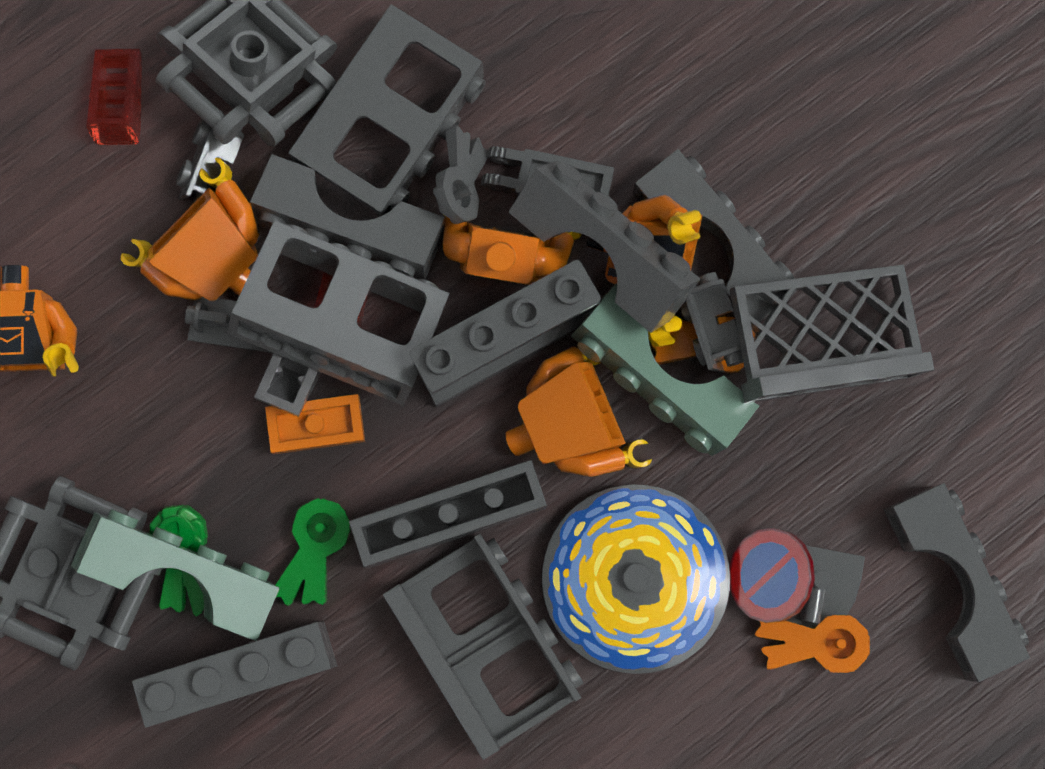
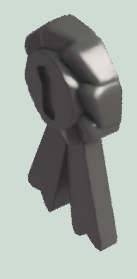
(455, 185)

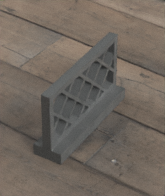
(827, 373)

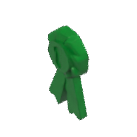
(192, 527)
(320, 531)

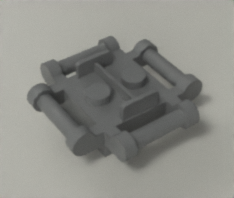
(251, 60)
(53, 588)

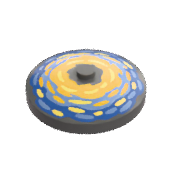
(636, 579)

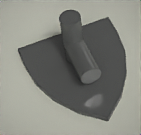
(834, 586)

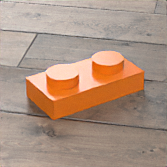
(319, 425)

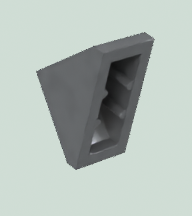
(286, 385)

